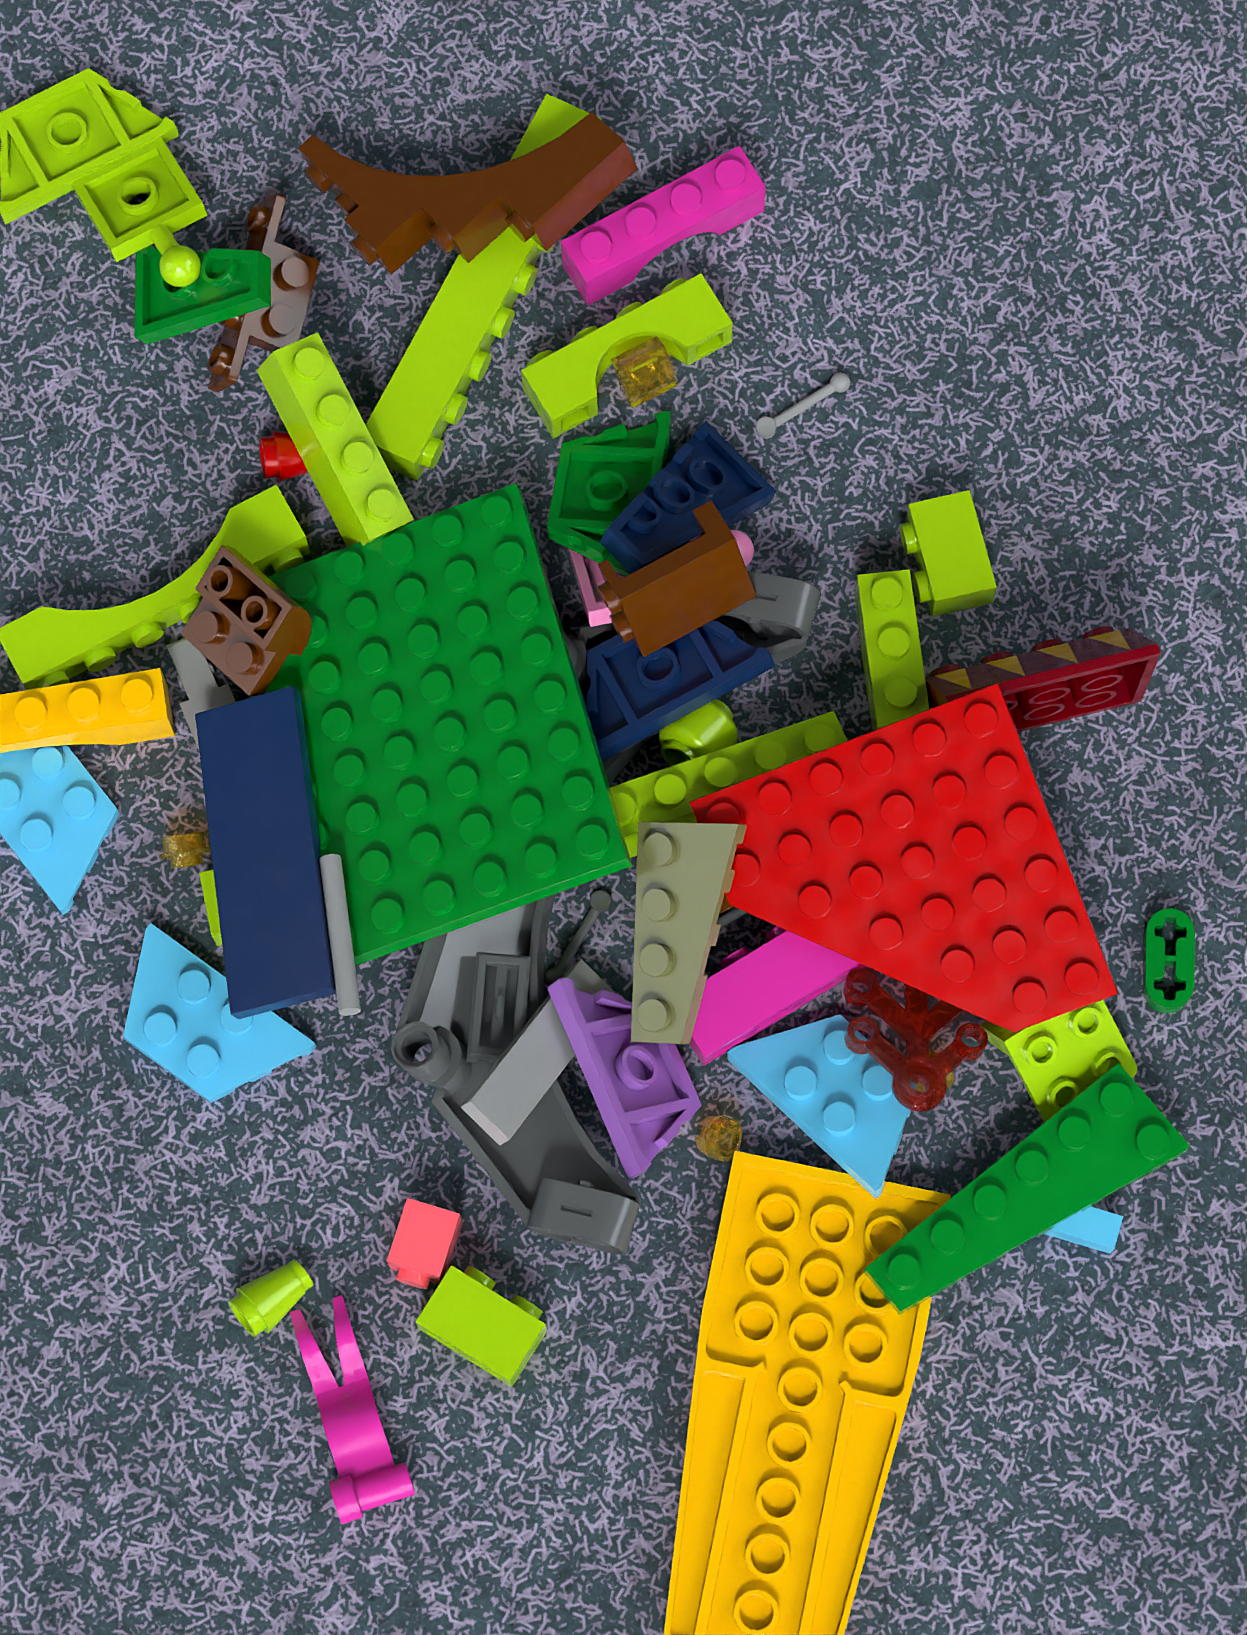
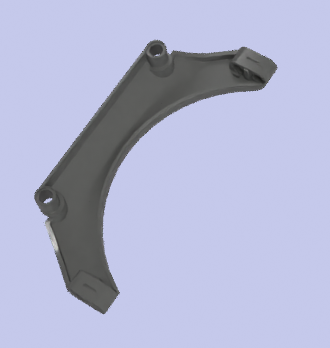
(551, 1163)

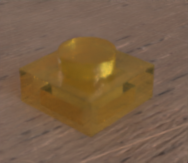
(644, 372)

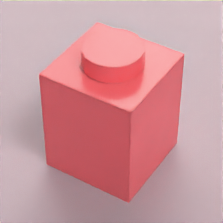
(423, 1243)

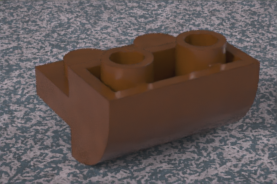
(245, 622)

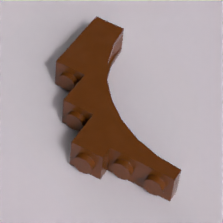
(465, 212)

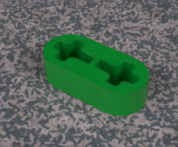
(1155, 960)

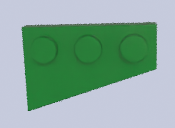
(227, 287)

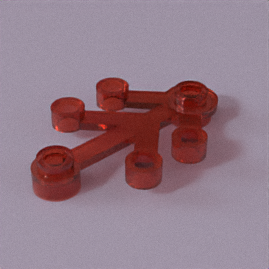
(917, 1028)

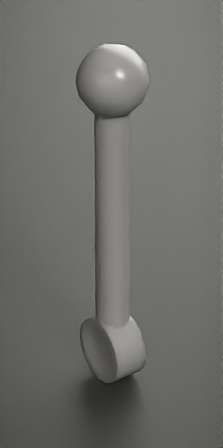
(767, 426)

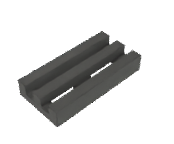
(502, 962)

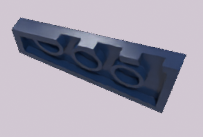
(663, 514)

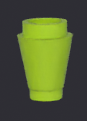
(270, 1297)

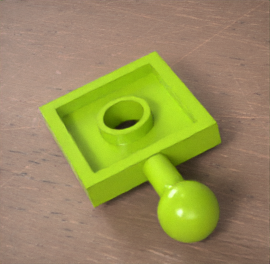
(134, 227)

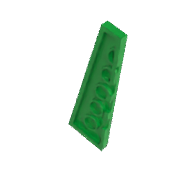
(1062, 1168)

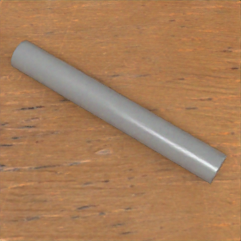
(340, 935)

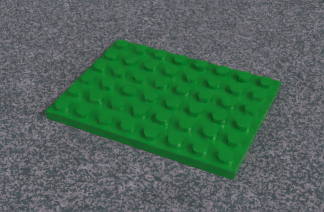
(447, 726)

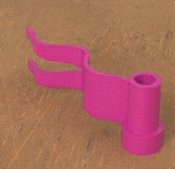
(351, 1423)

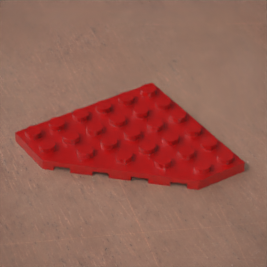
(923, 863)

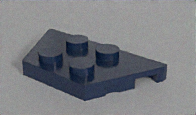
(641, 694)

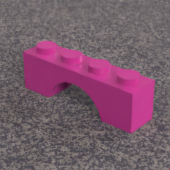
(702, 201)

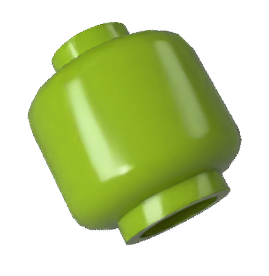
(698, 733)

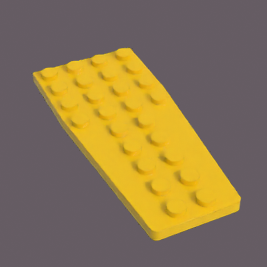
(792, 1402)

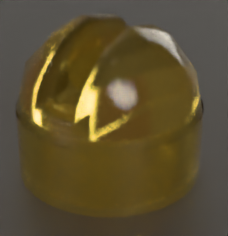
(719, 1137)

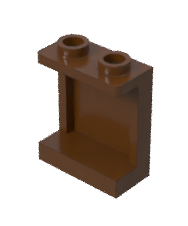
(679, 588)

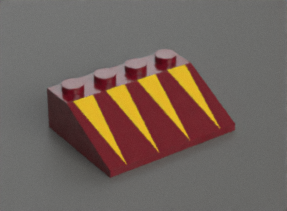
(1058, 678)

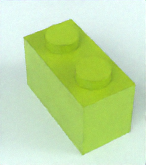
(948, 553)
(482, 1323)

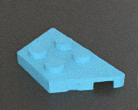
(53, 817)
(186, 1026)
(830, 1095)

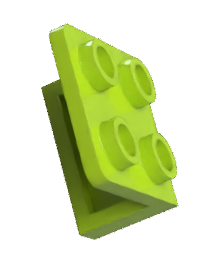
(1063, 1054)

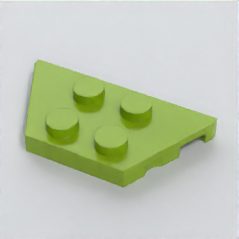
(66, 137)

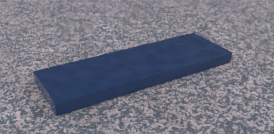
(265, 853)

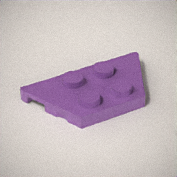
(636, 1085)

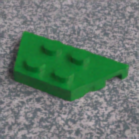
(600, 479)

